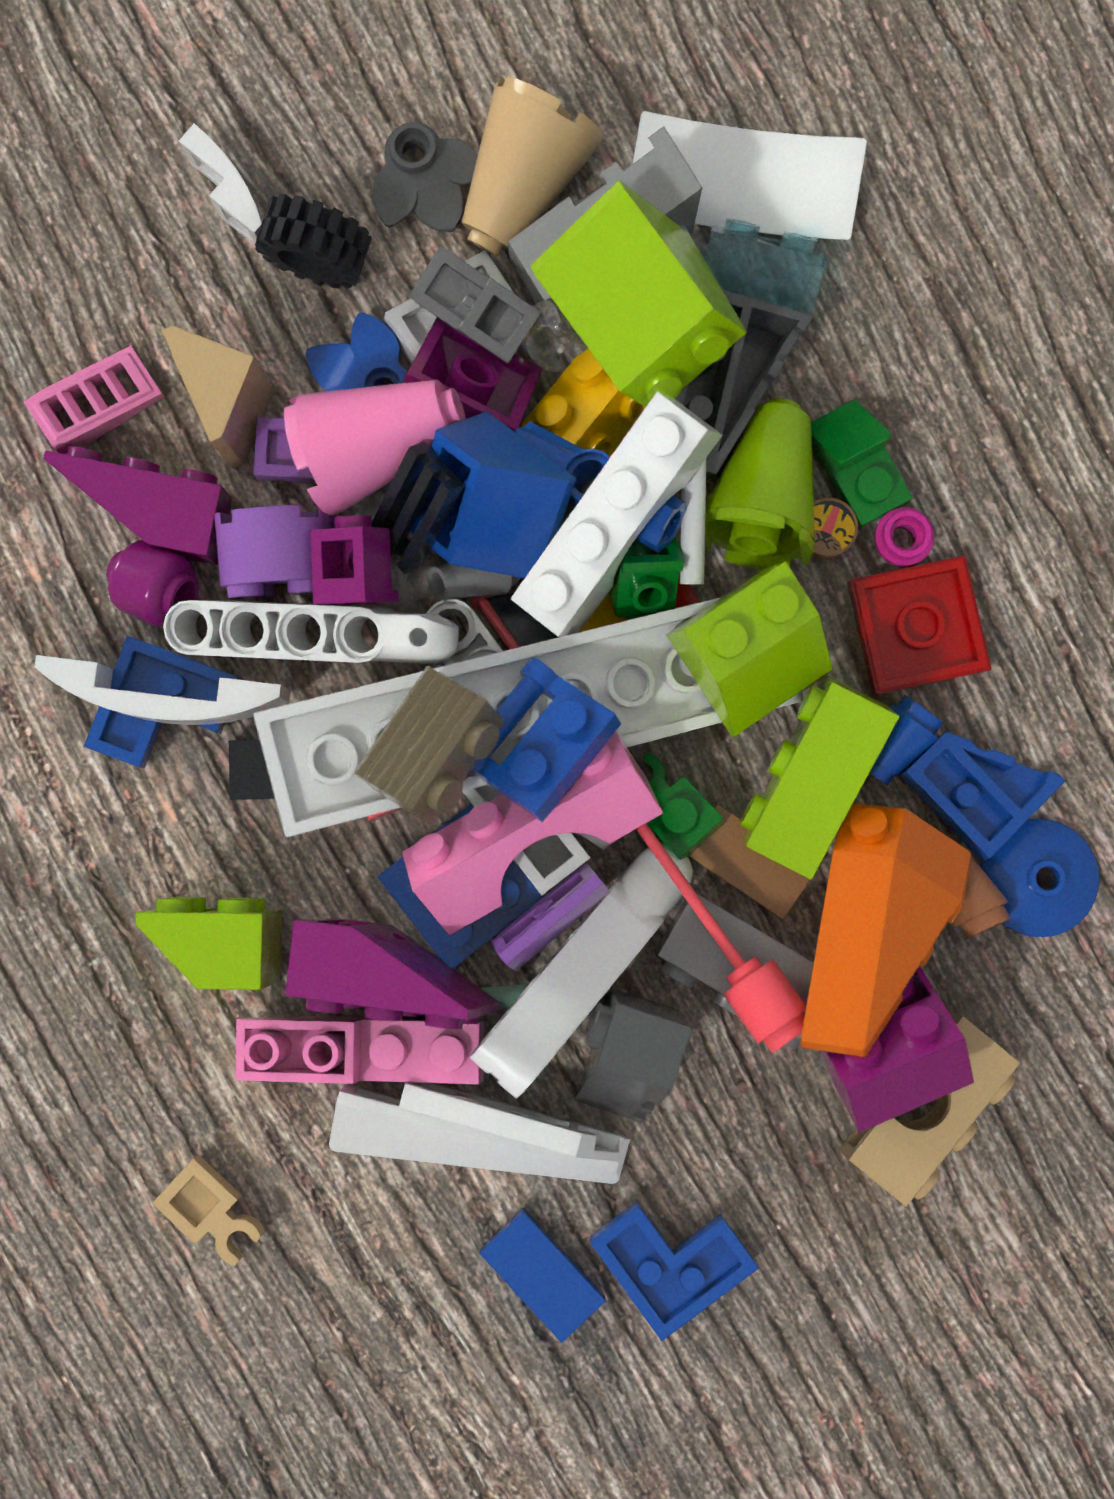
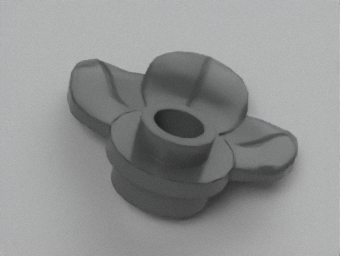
(425, 186)

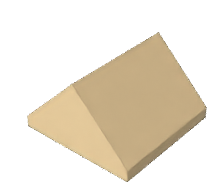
(225, 390)

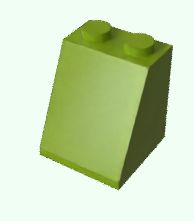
(639, 295)

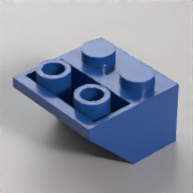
(508, 501)

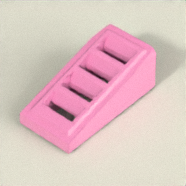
(84, 382)

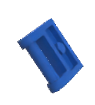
(553, 748)

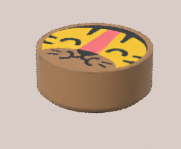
(834, 528)

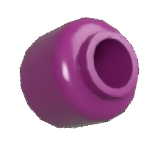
(150, 581)

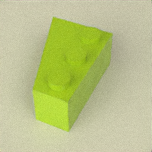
(817, 775)

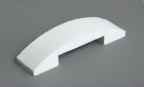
(93, 680)

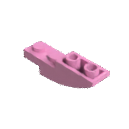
(355, 1050)

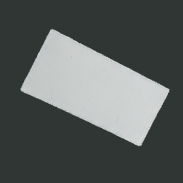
(767, 176)

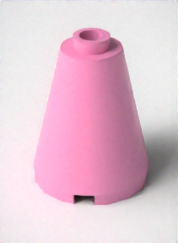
(361, 435)

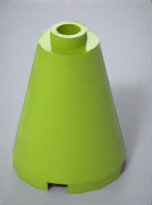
(765, 491)

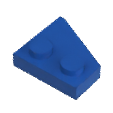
(978, 791)

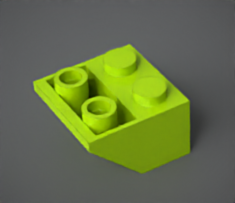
(218, 946)

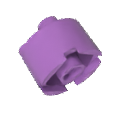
(267, 549)

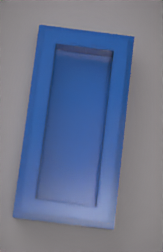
(542, 1275)

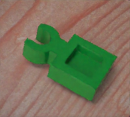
(686, 814)

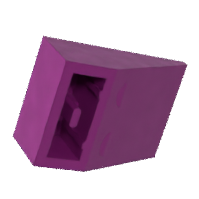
(378, 967)

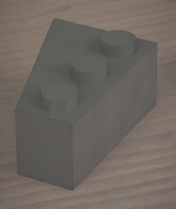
(735, 383)
(632, 1054)

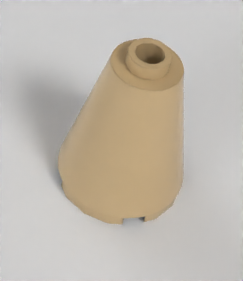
(523, 161)

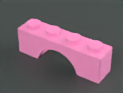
(463, 864)

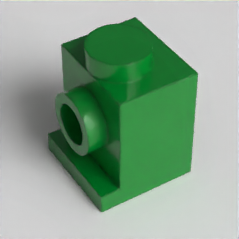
(646, 582)

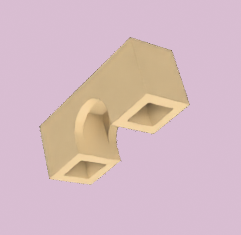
(907, 1153)

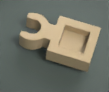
(201, 1203)

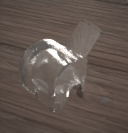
(550, 337)

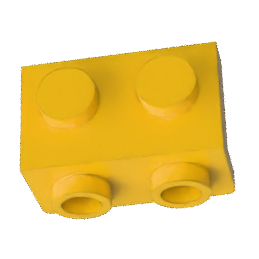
(586, 407)

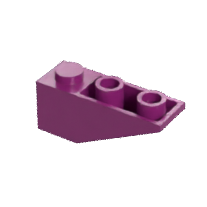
(155, 506)

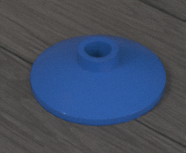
(1015, 869)

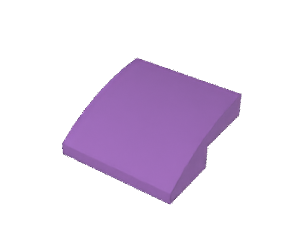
(549, 917)

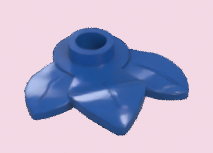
(364, 363)

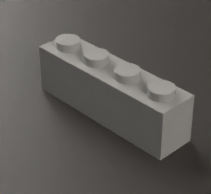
(695, 955)

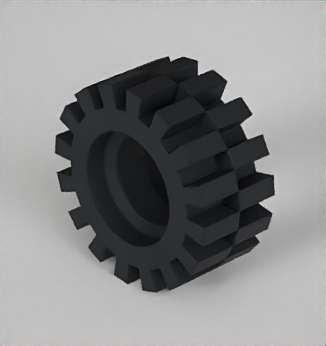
(313, 241)

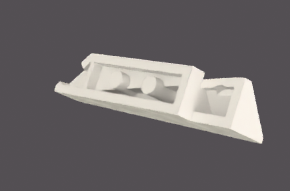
(472, 1131)

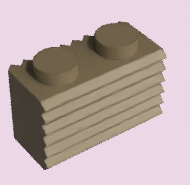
(431, 746)

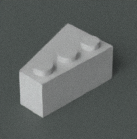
(658, 177)

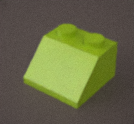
(754, 647)

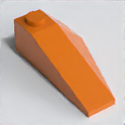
(883, 909)

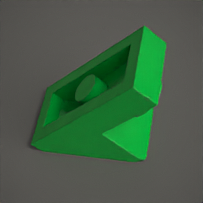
(857, 463)

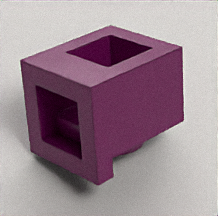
(352, 563)

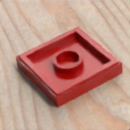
(919, 625)

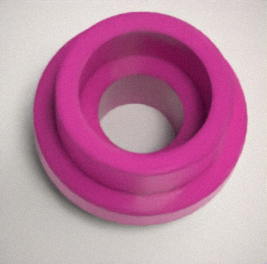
(919, 528)

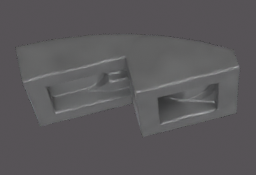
(474, 304)

